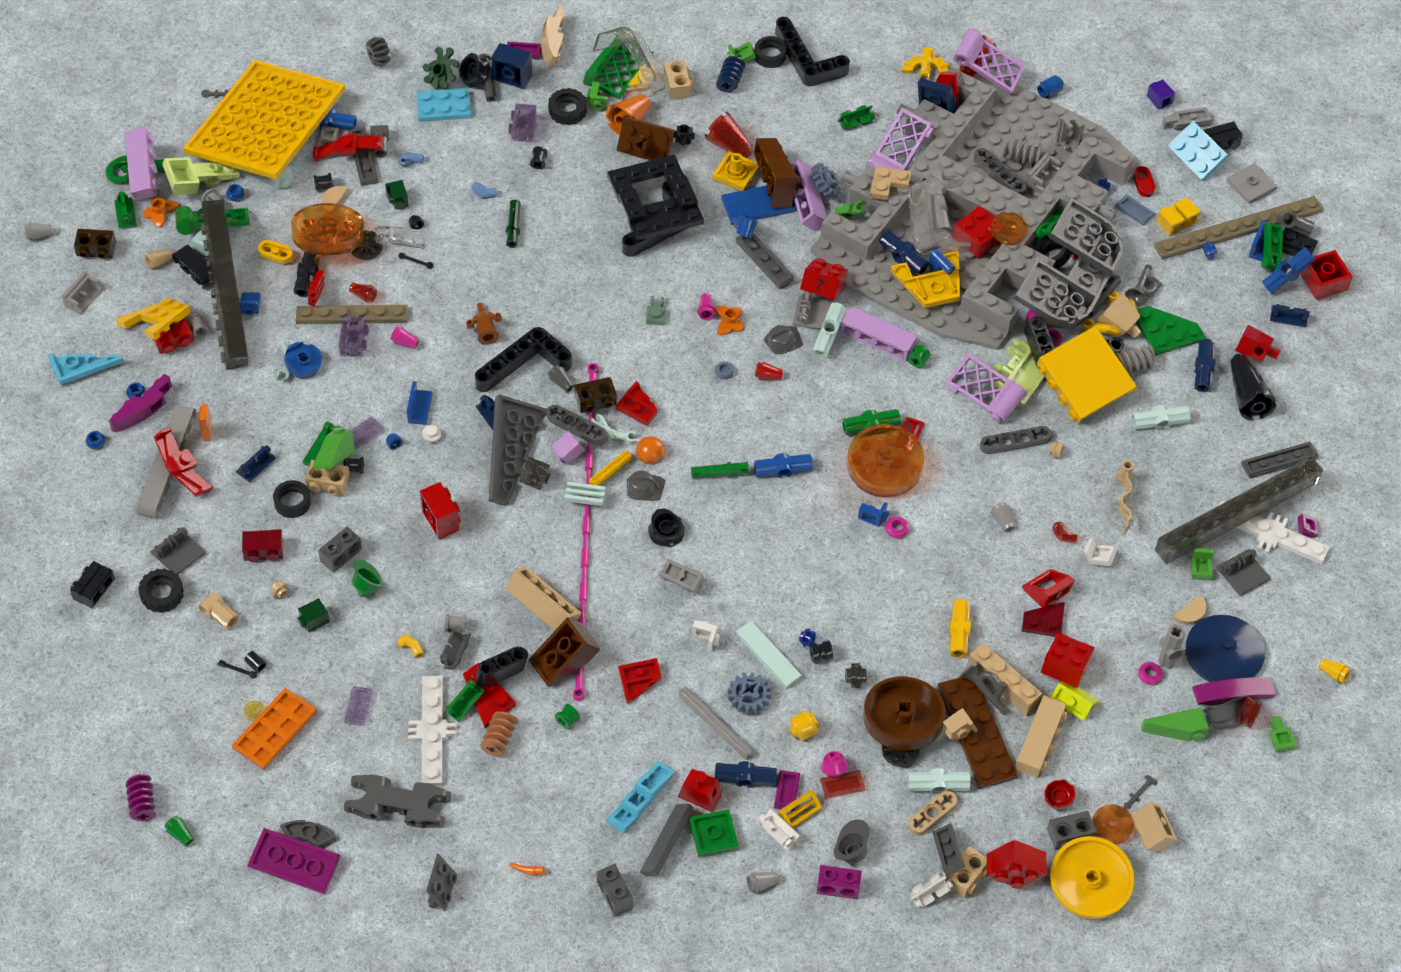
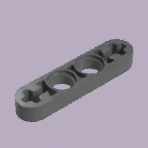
(1003, 170)
(578, 422)
(1014, 437)

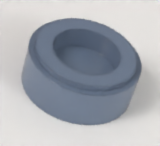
(724, 370)

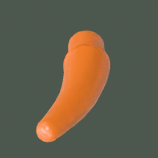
(530, 870)

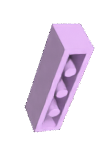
(141, 164)
(807, 197)
(878, 333)

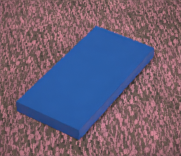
(753, 204)

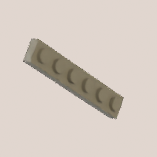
(334, 314)

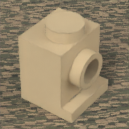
(959, 725)

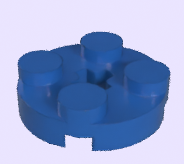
(299, 368)

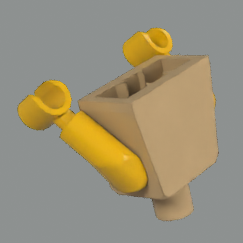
(1117, 317)

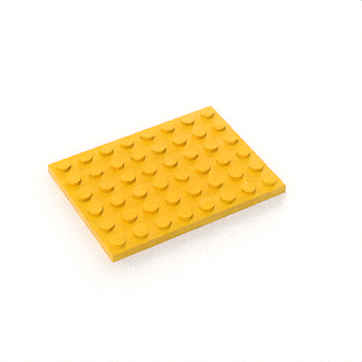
(264, 119)

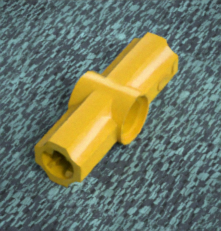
(960, 628)

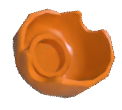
(650, 449)

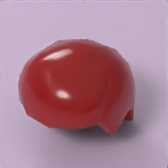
(1060, 791)

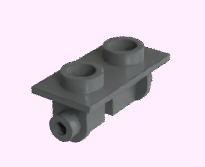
(452, 655)

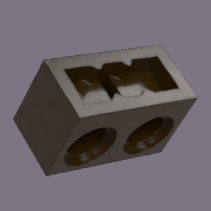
(94, 243)
(595, 392)

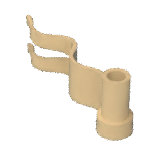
(1124, 476)

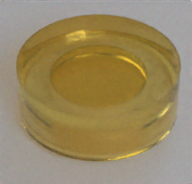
(253, 710)

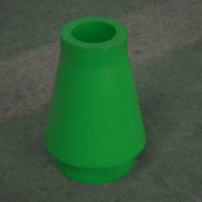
(177, 828)

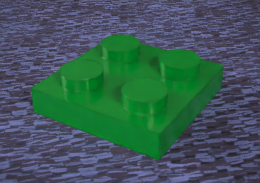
(713, 833)

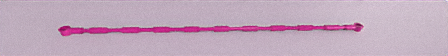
(585, 551)

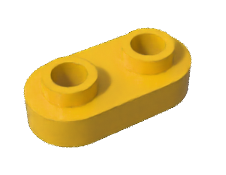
(276, 252)

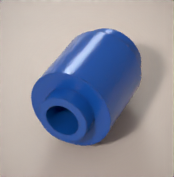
(1050, 86)

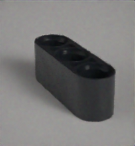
(192, 264)
(501, 666)

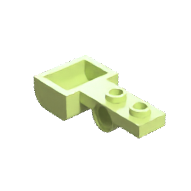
(185, 176)

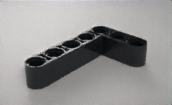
(810, 72)
(631, 248)
(1042, 335)
(532, 343)

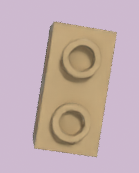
(677, 79)
(327, 477)
(969, 873)

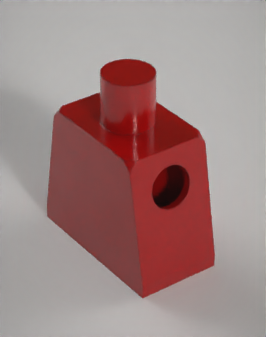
(1257, 344)
(701, 790)

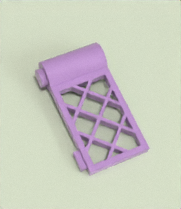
(972, 46)
(882, 160)
(1002, 403)

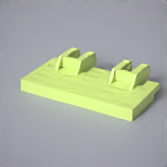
(1023, 369)

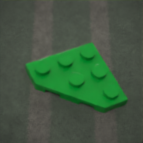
(1167, 331)

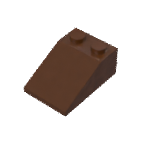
(564, 652)

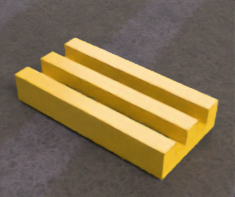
(784, 810)

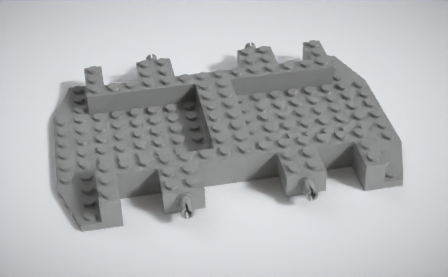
(987, 121)

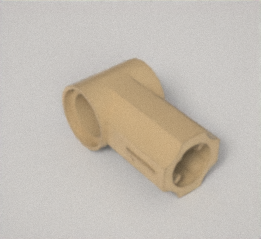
(216, 609)

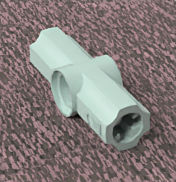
(825, 338)
(1161, 417)
(938, 781)

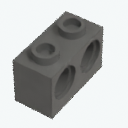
(340, 549)
(1069, 826)
(614, 889)

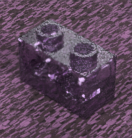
(523, 123)
(352, 336)

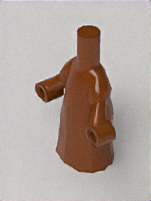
(485, 327)

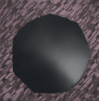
(474, 70)
(666, 528)

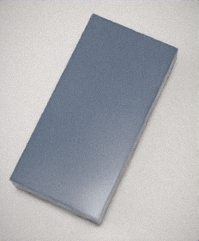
(1134, 210)

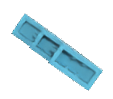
(642, 795)

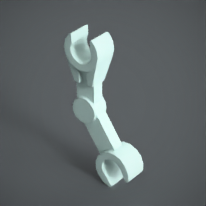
(284, 371)
(614, 434)

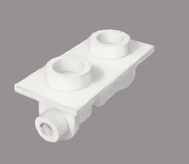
(778, 829)
(923, 893)

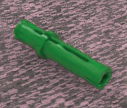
(720, 470)

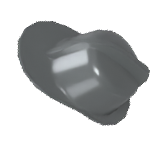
(783, 339)
(645, 486)
(1224, 714)
(852, 842)

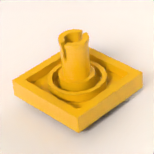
(735, 171)

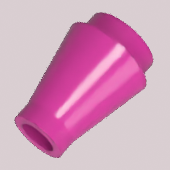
(706, 308)
(403, 337)

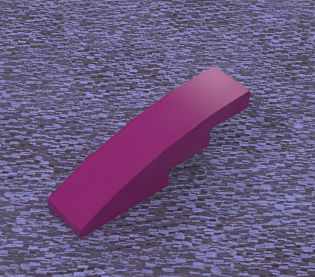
(1226, 690)

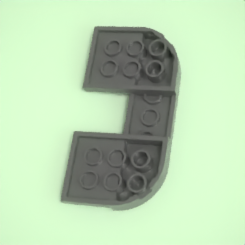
(1070, 299)

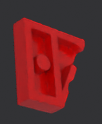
(637, 405)

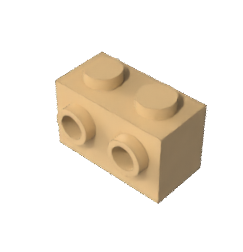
(1154, 827)

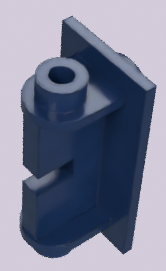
(1293, 316)
(486, 409)
(256, 464)

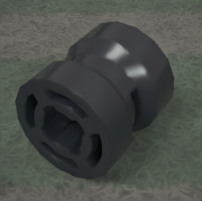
(821, 651)

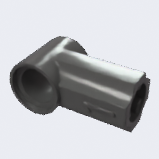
(383, 130)
(1295, 223)

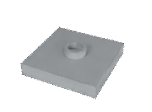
(1251, 183)

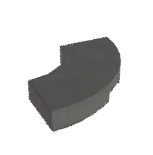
(308, 832)

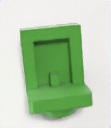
(744, 51)
(596, 102)
(1201, 563)

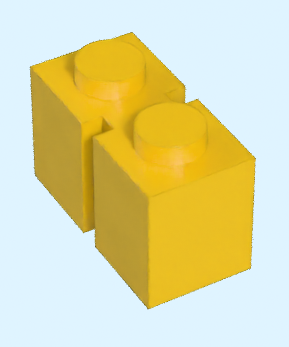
(1182, 212)

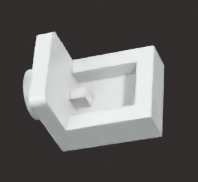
(1099, 554)
(706, 631)

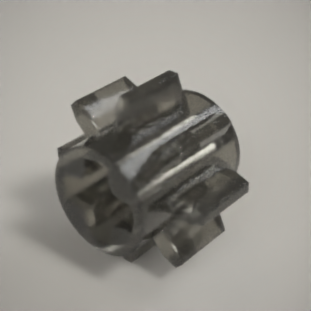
(855, 675)

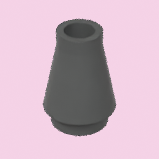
(561, 378)

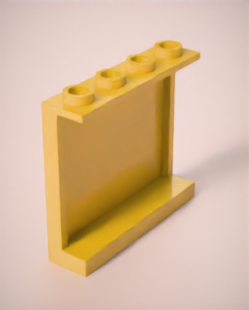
(1085, 374)

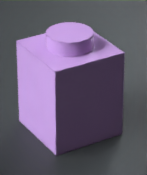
(567, 448)

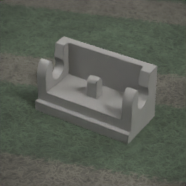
(1069, 130)
(1043, 173)
(81, 293)
(682, 576)

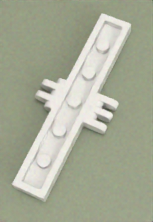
(1273, 533)
(431, 730)

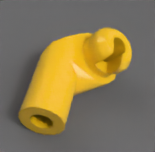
(406, 640)

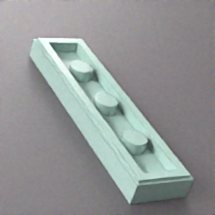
(768, 654)

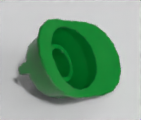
(366, 578)

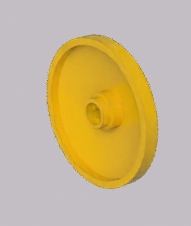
(1091, 877)

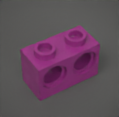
(839, 882)

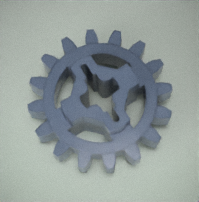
(825, 181)
(749, 693)

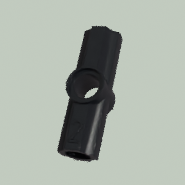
(305, 273)

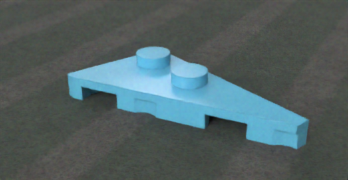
(78, 366)

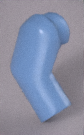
(408, 158)
(483, 192)

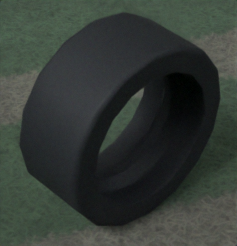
(768, 61)
(1060, 259)
(291, 511)

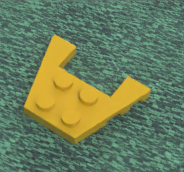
(934, 287)
(158, 314)

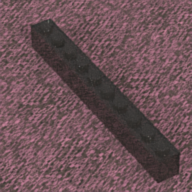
(224, 284)
(1238, 510)

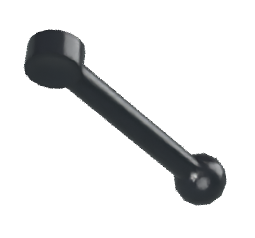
(429, 265)
(252, 674)

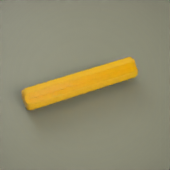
(611, 468)

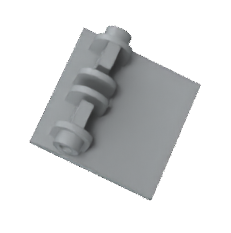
(811, 311)

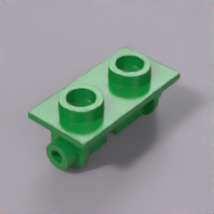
(862, 113)
(125, 210)
(464, 700)

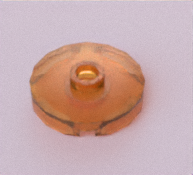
(1012, 221)
(1115, 834)

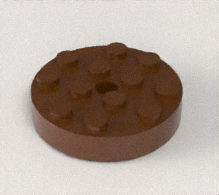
(904, 713)

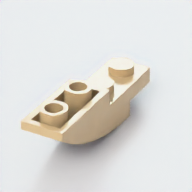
(552, 38)

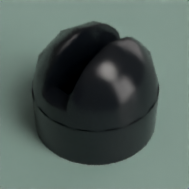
(417, 220)

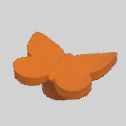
(158, 209)
(729, 319)

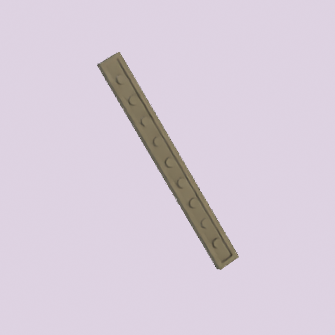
(1234, 228)

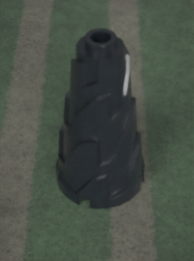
(1250, 389)

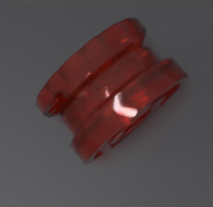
(1251, 713)

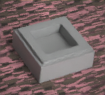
(328, 134)

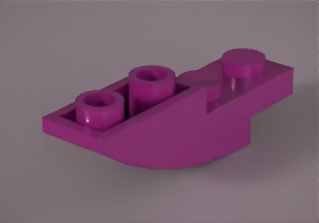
(137, 410)

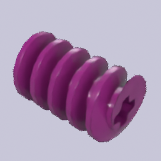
(140, 798)

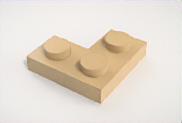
(886, 178)

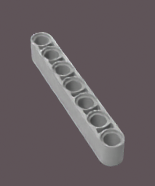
(159, 477)

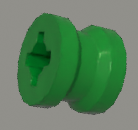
(919, 356)
(567, 716)

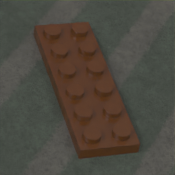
(984, 748)

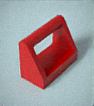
(1045, 597)

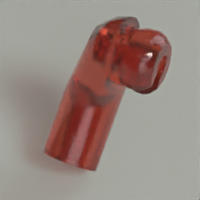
(1062, 534)

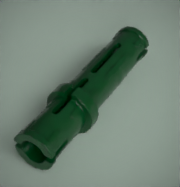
(513, 230)

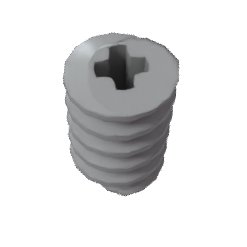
(1022, 151)
(1137, 358)

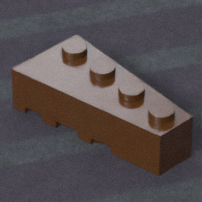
(776, 172)

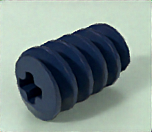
(730, 74)

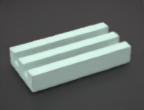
(585, 491)

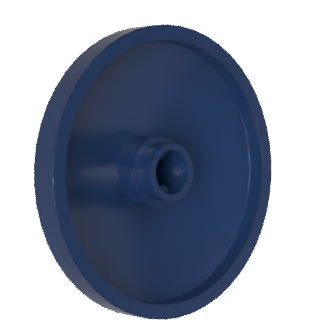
(1224, 648)

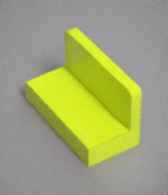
(1076, 699)

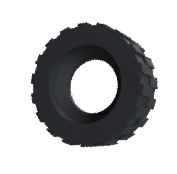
(567, 95)
(154, 578)

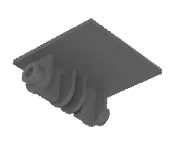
(177, 551)
(1243, 572)
(441, 884)

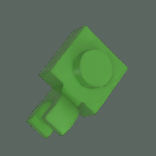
(851, 211)
(1281, 737)

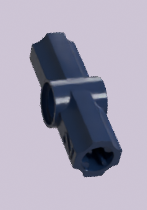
(904, 252)
(1204, 365)
(745, 774)

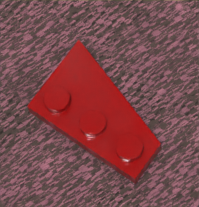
(492, 700)

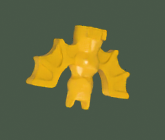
(926, 62)

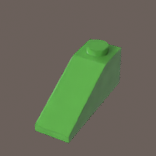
(335, 448)
(1181, 725)

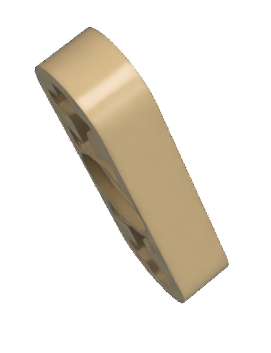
(935, 804)

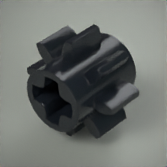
(684, 134)

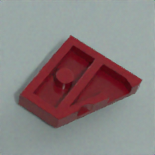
(1044, 621)

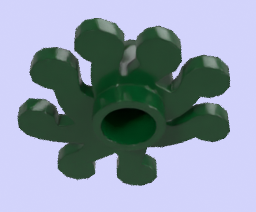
(441, 69)

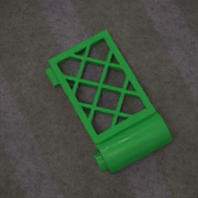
(189, 220)

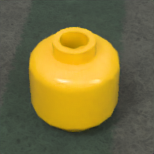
(804, 725)

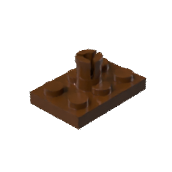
(644, 139)

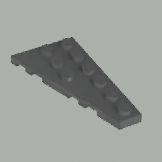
(512, 441)

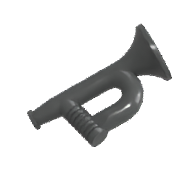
(1139, 293)
(979, 679)

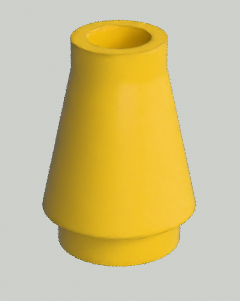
(1335, 670)

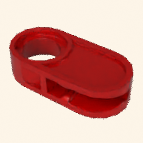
(1144, 185)

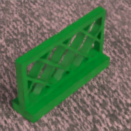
(603, 61)

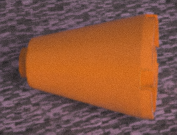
(632, 107)

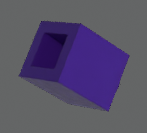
(1160, 94)

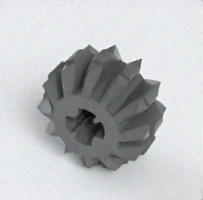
(378, 51)

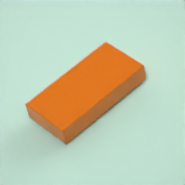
(205, 422)

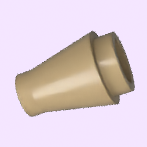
(158, 257)

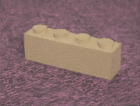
(540, 598)
(1018, 690)
(1040, 737)

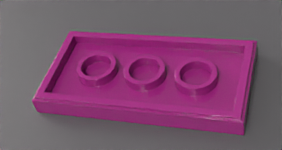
(294, 861)

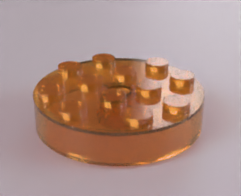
(327, 229)
(887, 477)

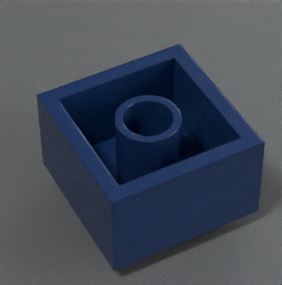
(512, 66)

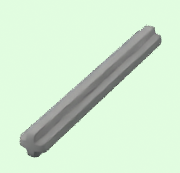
(716, 723)

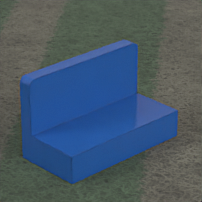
(1257, 247)
(418, 405)

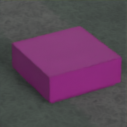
(1307, 526)

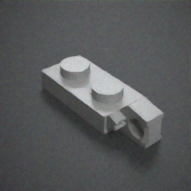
(1183, 118)

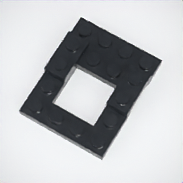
(659, 217)

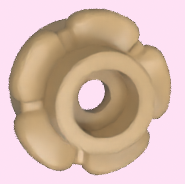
(1056, 449)
(279, 589)

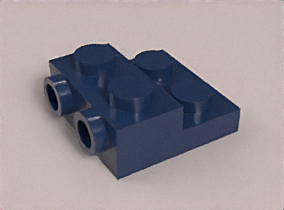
(937, 94)

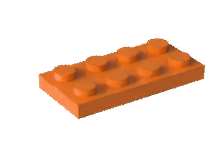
(274, 729)

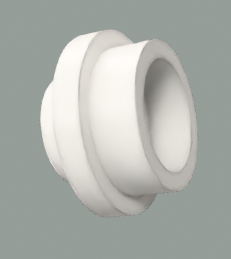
(431, 433)

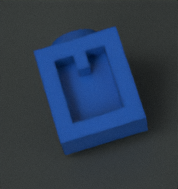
(250, 303)
(872, 515)

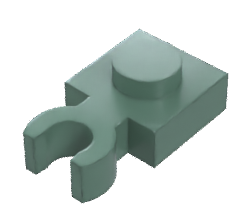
(656, 312)

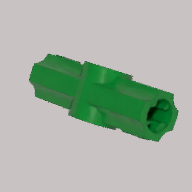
(870, 418)

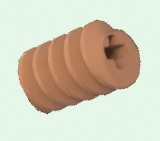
(498, 733)

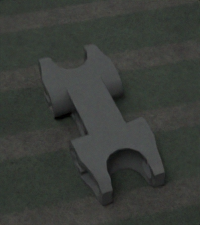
(412, 803)

